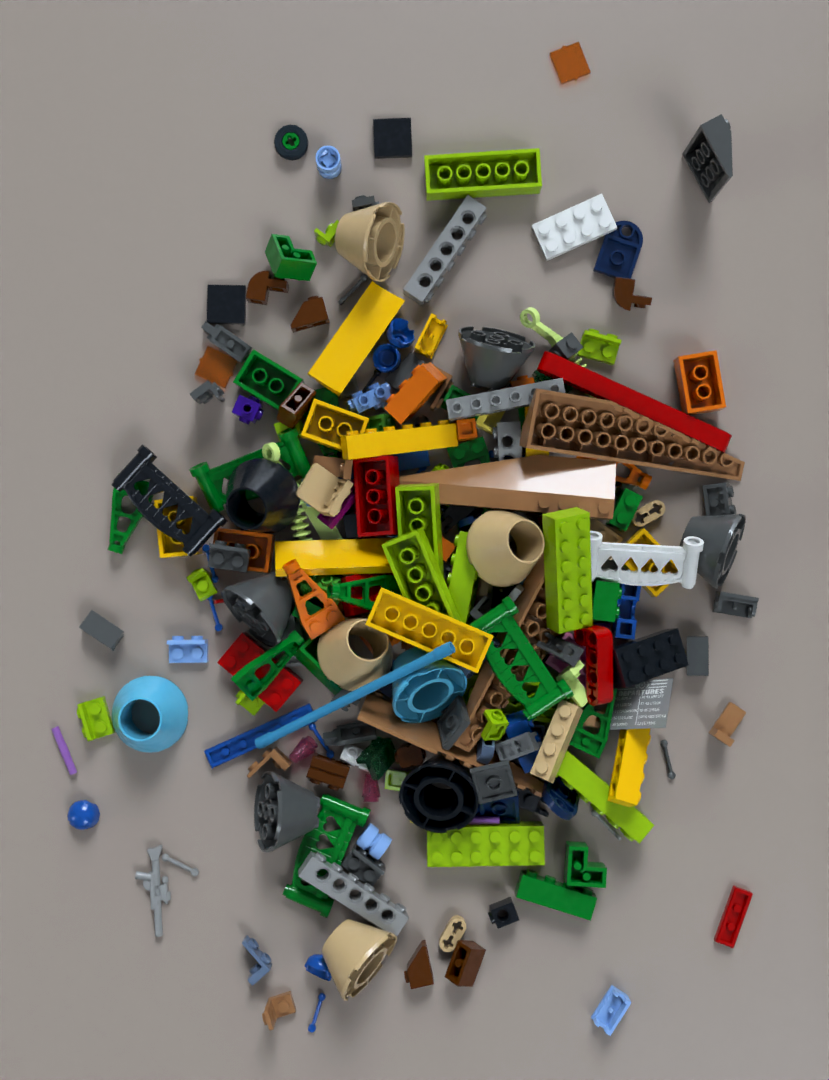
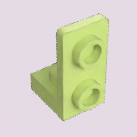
(570, 676)

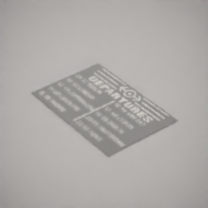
(642, 705)

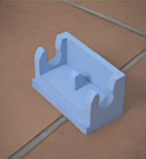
(611, 1009)

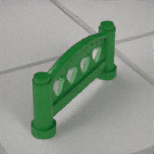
(212, 479)
(548, 691)
(347, 817)

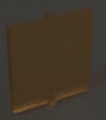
(570, 63)
(216, 367)

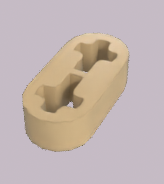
(649, 517)
(457, 935)

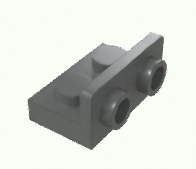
(205, 392)
(718, 499)
(229, 557)
(363, 865)

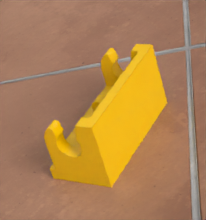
(431, 336)

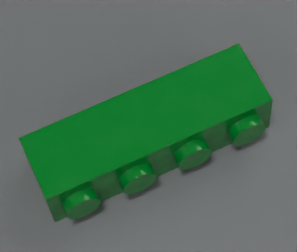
(555, 895)

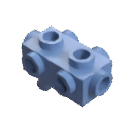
(375, 397)

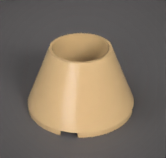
(372, 239)
(490, 549)
(342, 664)
(356, 955)

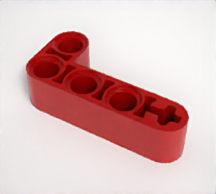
(598, 663)

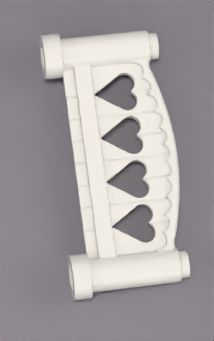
(684, 558)

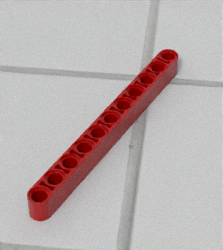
(607, 389)

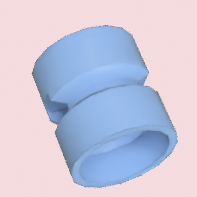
(328, 162)
(373, 841)

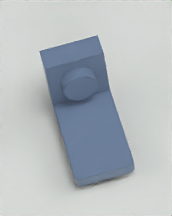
(263, 959)

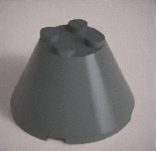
(493, 355)
(263, 606)
(283, 811)

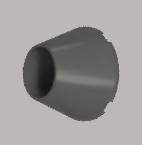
(720, 544)

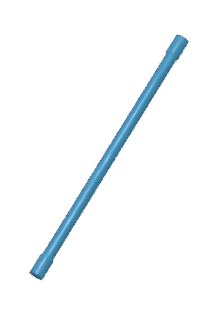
(437, 654)

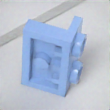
(188, 650)

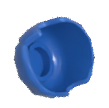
(399, 333)
(386, 358)
(83, 815)
(316, 965)

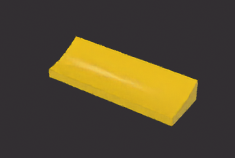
(355, 338)
(333, 556)
(428, 629)

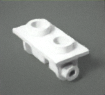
(350, 754)

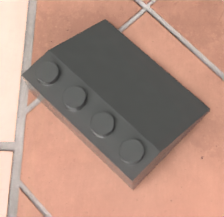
(711, 156)

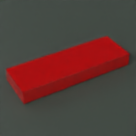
(733, 916)

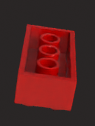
(375, 495)
(246, 650)

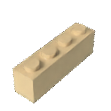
(556, 741)

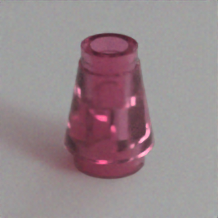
(303, 749)
(370, 789)

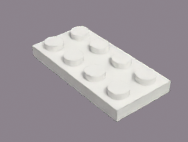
(574, 227)

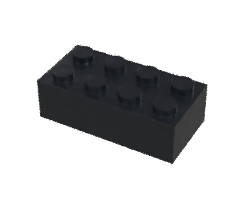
(648, 658)

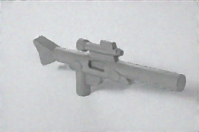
(158, 891)

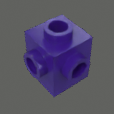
(243, 404)

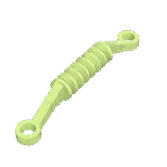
(545, 332)
(273, 448)

